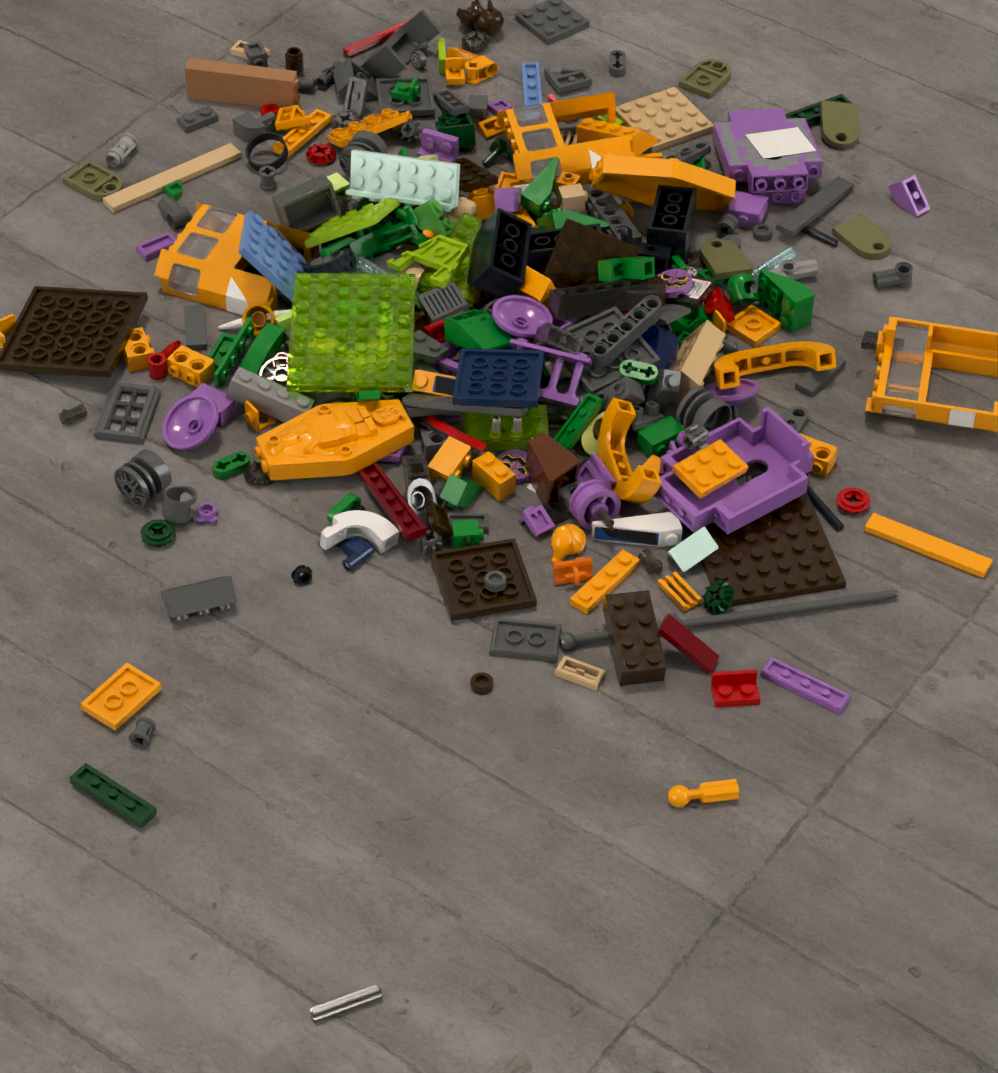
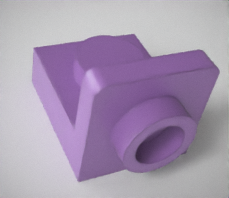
(537, 520)

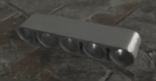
(625, 331)

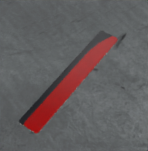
(447, 431)

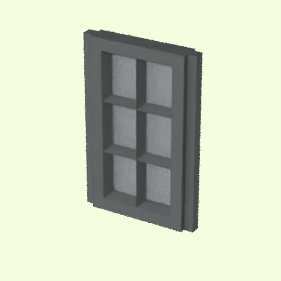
(127, 412)

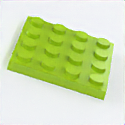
(351, 222)

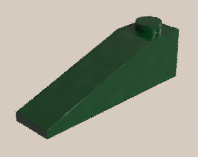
(458, 126)

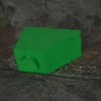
(460, 491)

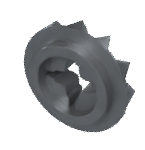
(336, 121)

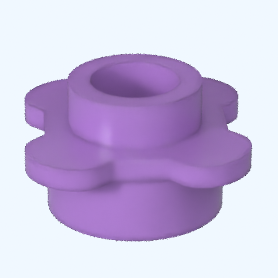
(207, 513)

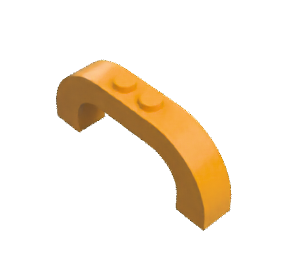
(801, 353)
(630, 485)

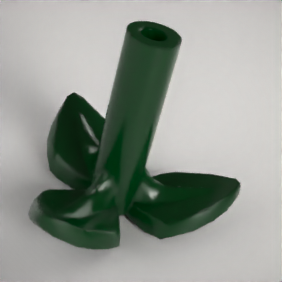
(498, 147)

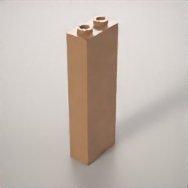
(241, 83)

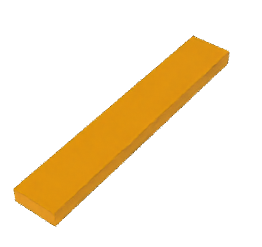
(928, 545)

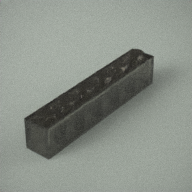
(599, 297)

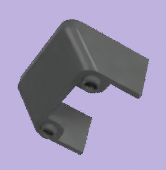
(397, 49)

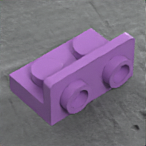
(439, 143)

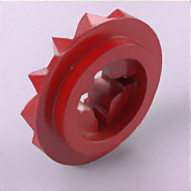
(316, 156)
(860, 497)

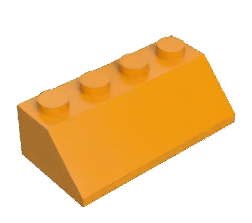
(594, 130)

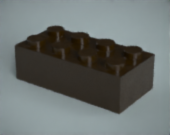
(634, 638)

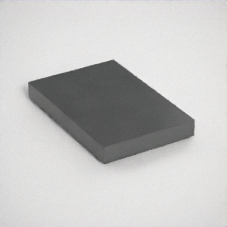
(525, 640)

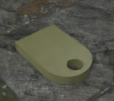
(706, 77)
(839, 121)
(93, 180)
(863, 238)
(723, 259)

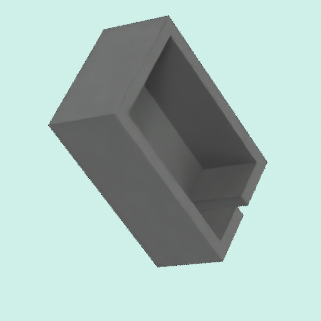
(307, 204)

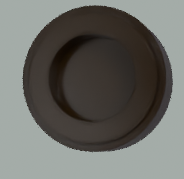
(481, 683)

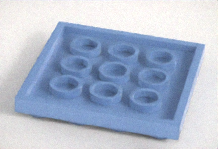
(270, 254)

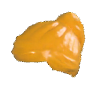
(567, 540)

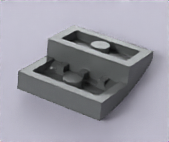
(671, 312)

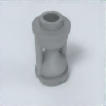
(116, 155)

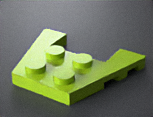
(439, 253)

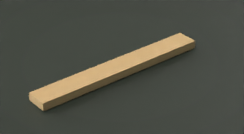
(182, 172)

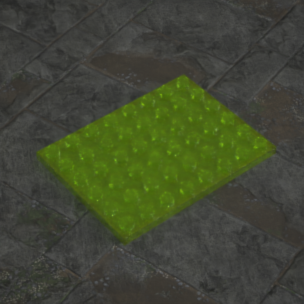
(352, 332)

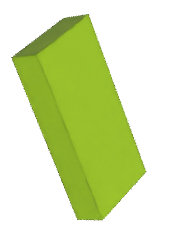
(441, 53)

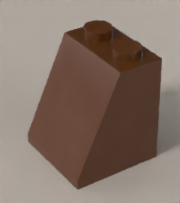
(550, 467)

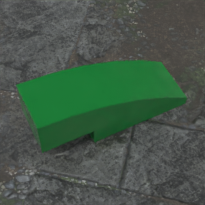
(263, 347)

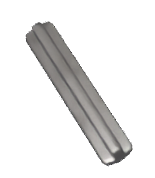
(346, 1003)

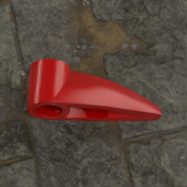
(158, 361)

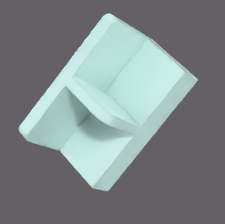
(693, 549)

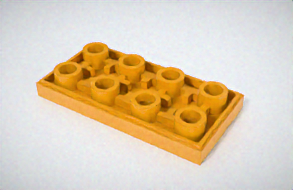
(375, 124)

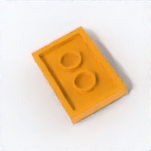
(710, 468)
(121, 696)

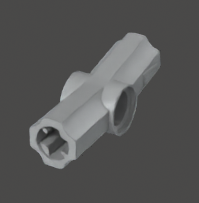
(796, 270)

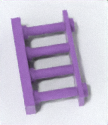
(550, 393)

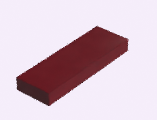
(688, 644)

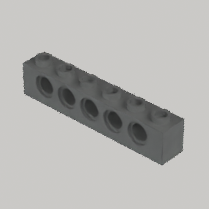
(605, 207)

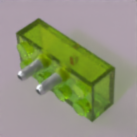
(506, 432)

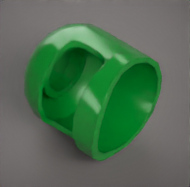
(740, 290)

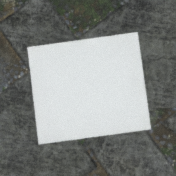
(780, 142)

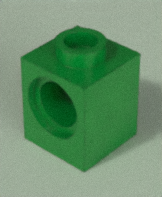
(466, 533)

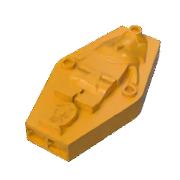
(639, 179)
(334, 439)

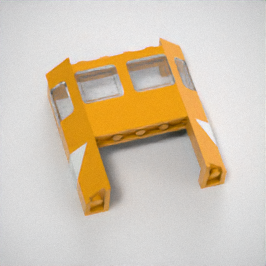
(210, 270)

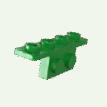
(227, 350)

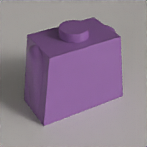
(748, 209)

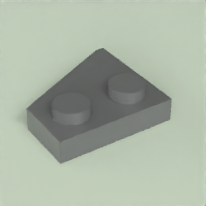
(568, 79)
(428, 348)

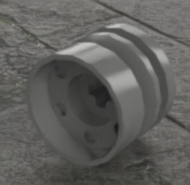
(364, 141)
(703, 409)
(142, 477)

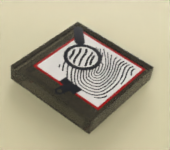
(698, 293)

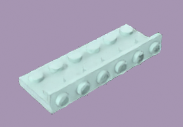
(404, 178)

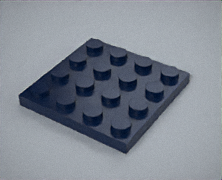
(498, 378)

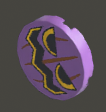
(677, 281)
(516, 461)

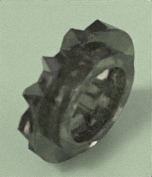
(479, 46)
(256, 478)

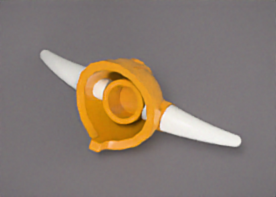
(259, 313)

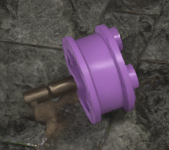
(594, 502)

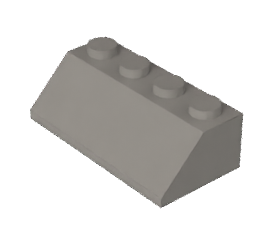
(268, 396)

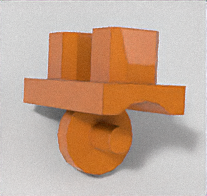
(572, 571)

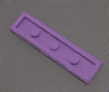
(805, 685)

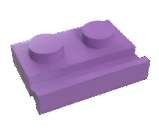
(595, 470)

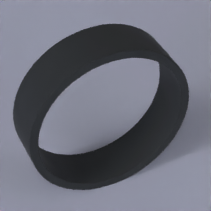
(263, 137)

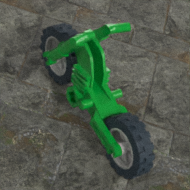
(370, 241)

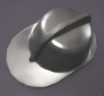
(417, 496)

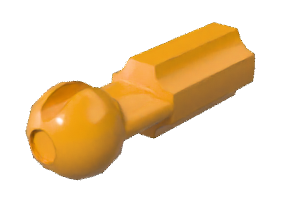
(707, 793)

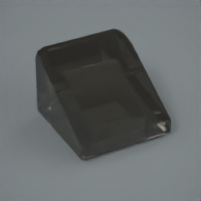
(556, 512)

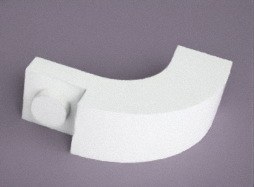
(366, 525)

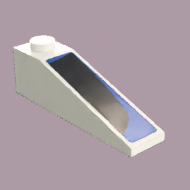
(646, 530)

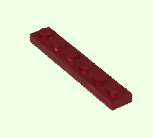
(392, 502)

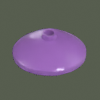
(520, 315)
(735, 395)
(190, 421)

